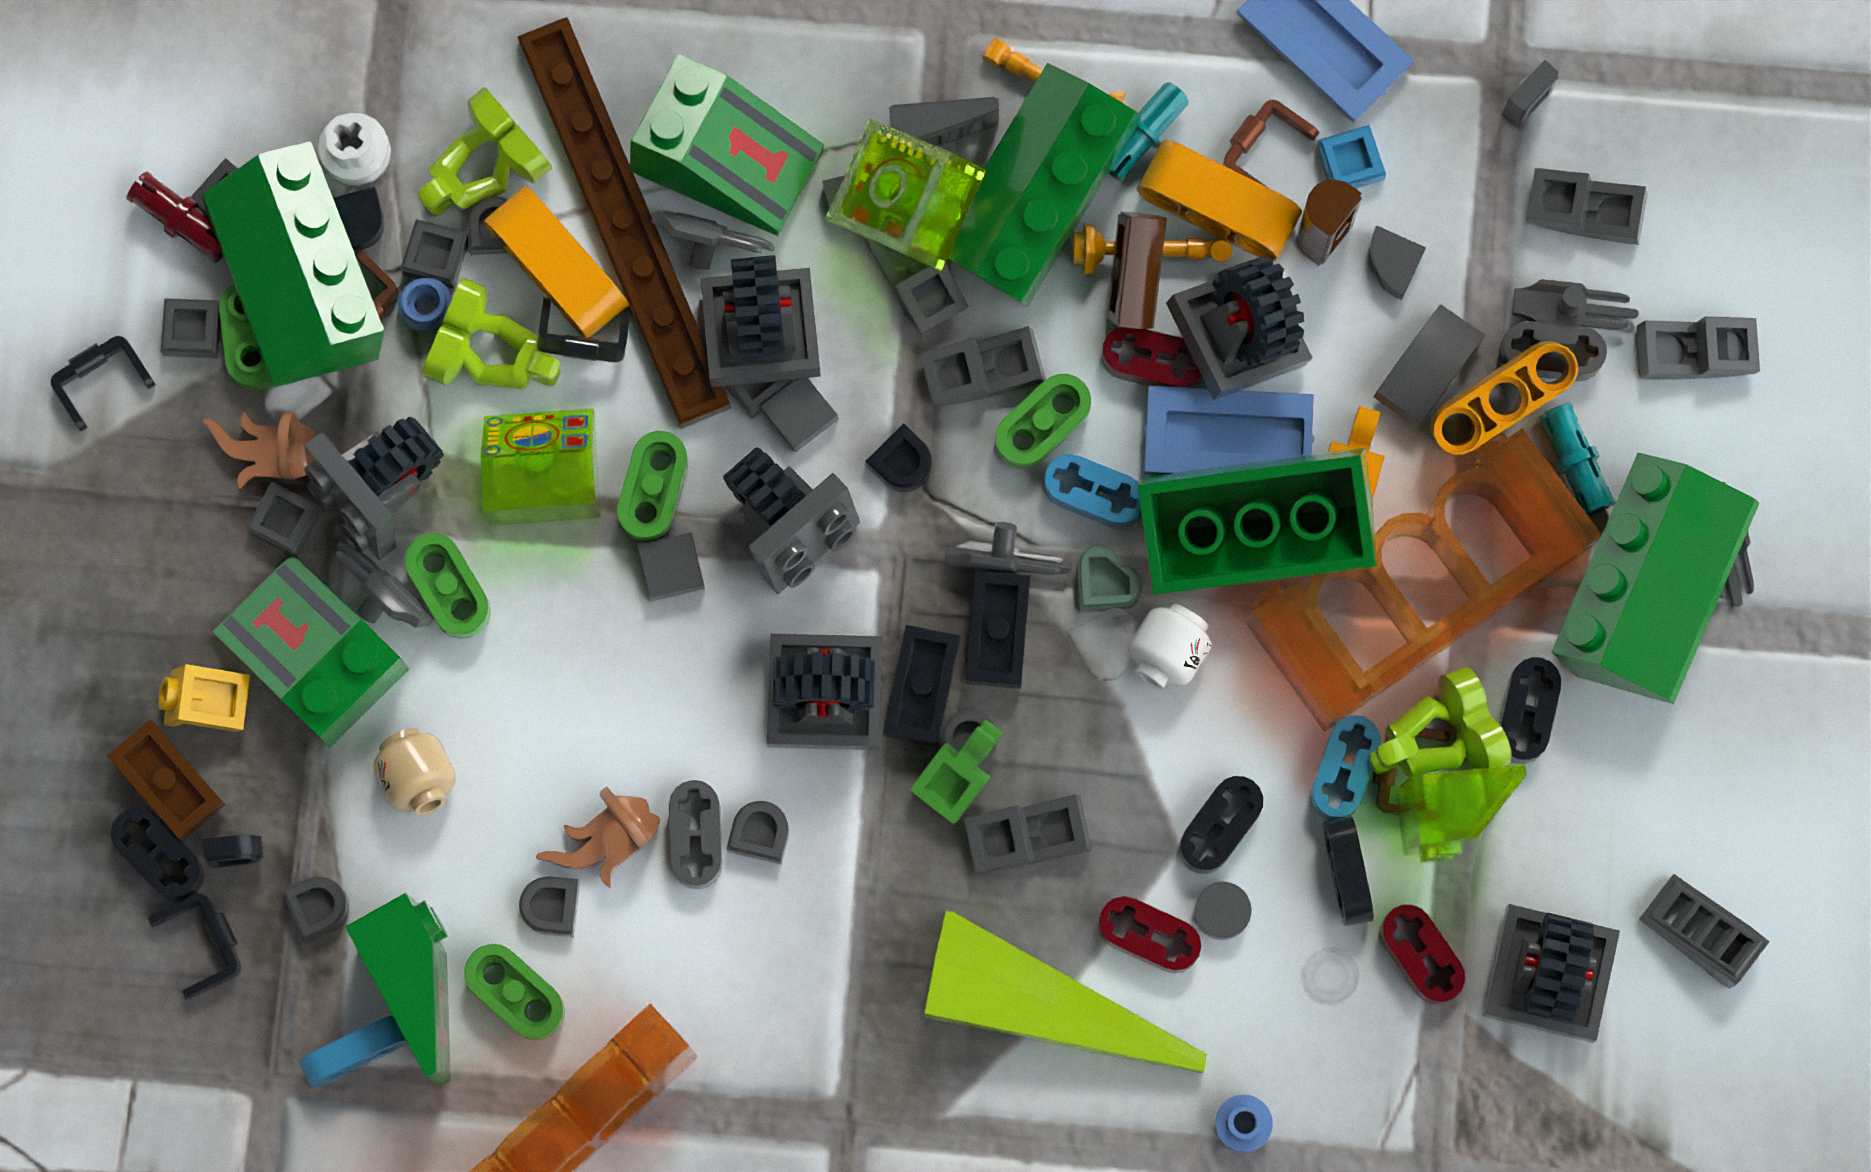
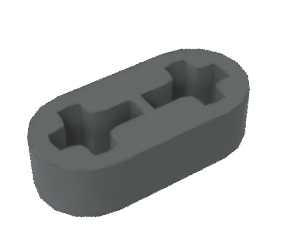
(1552, 364)
(709, 833)

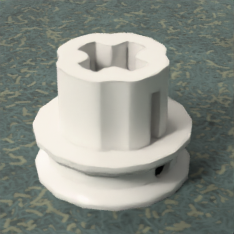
(351, 165)

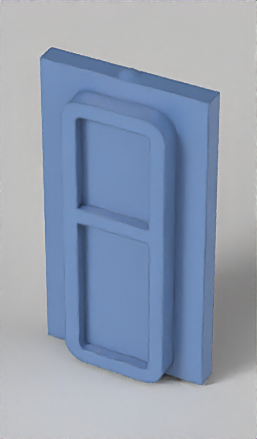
(1331, 48)
(1196, 433)

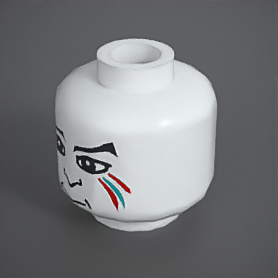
(1170, 646)

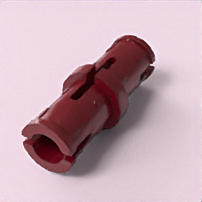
(176, 214)

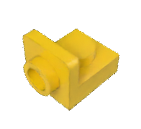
(204, 698)

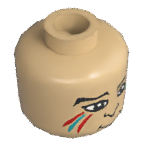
(414, 772)

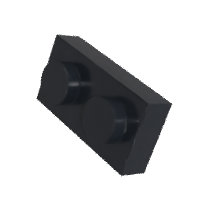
(997, 629)
(921, 685)

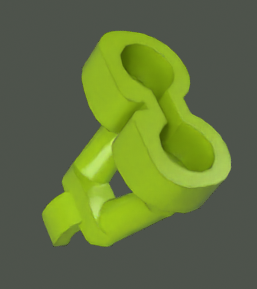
(514, 152)
(453, 350)
(1463, 707)

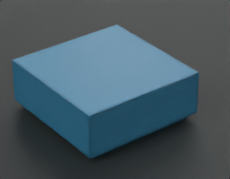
(1352, 157)

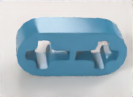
(1089, 503)
(1332, 764)
(352, 1051)

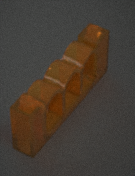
(1533, 505)
(596, 1099)

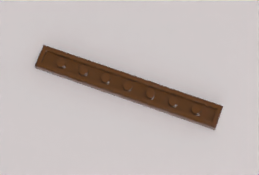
(623, 221)

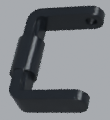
(582, 347)
(87, 362)
(219, 933)

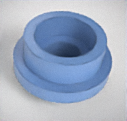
(415, 292)
(1225, 1123)

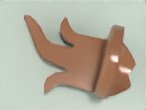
(277, 451)
(613, 833)

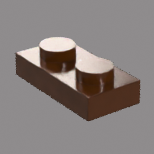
(166, 780)

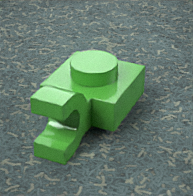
(954, 777)

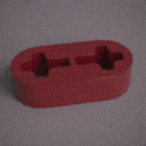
(1148, 371)
(1155, 922)
(1433, 946)

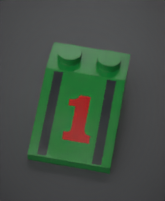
(723, 146)
(311, 650)
(410, 970)

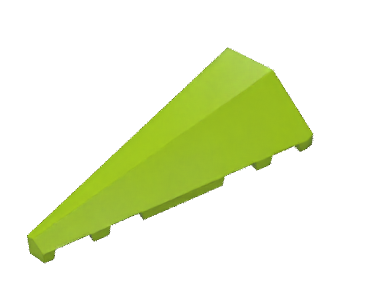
(1005, 990)

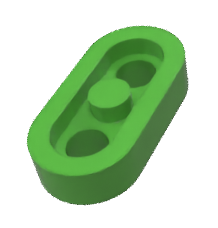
(238, 343)
(1041, 422)
(652, 488)
(448, 587)
(515, 992)

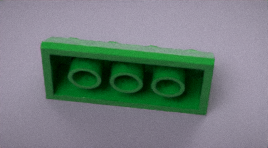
(1041, 182)
(294, 266)
(1258, 521)
(1654, 578)

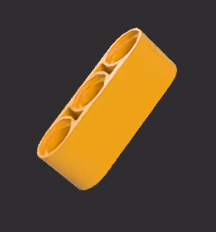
(1219, 200)
(556, 262)
(1531, 395)

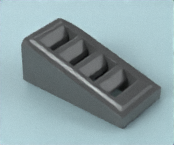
(945, 120)
(1710, 960)

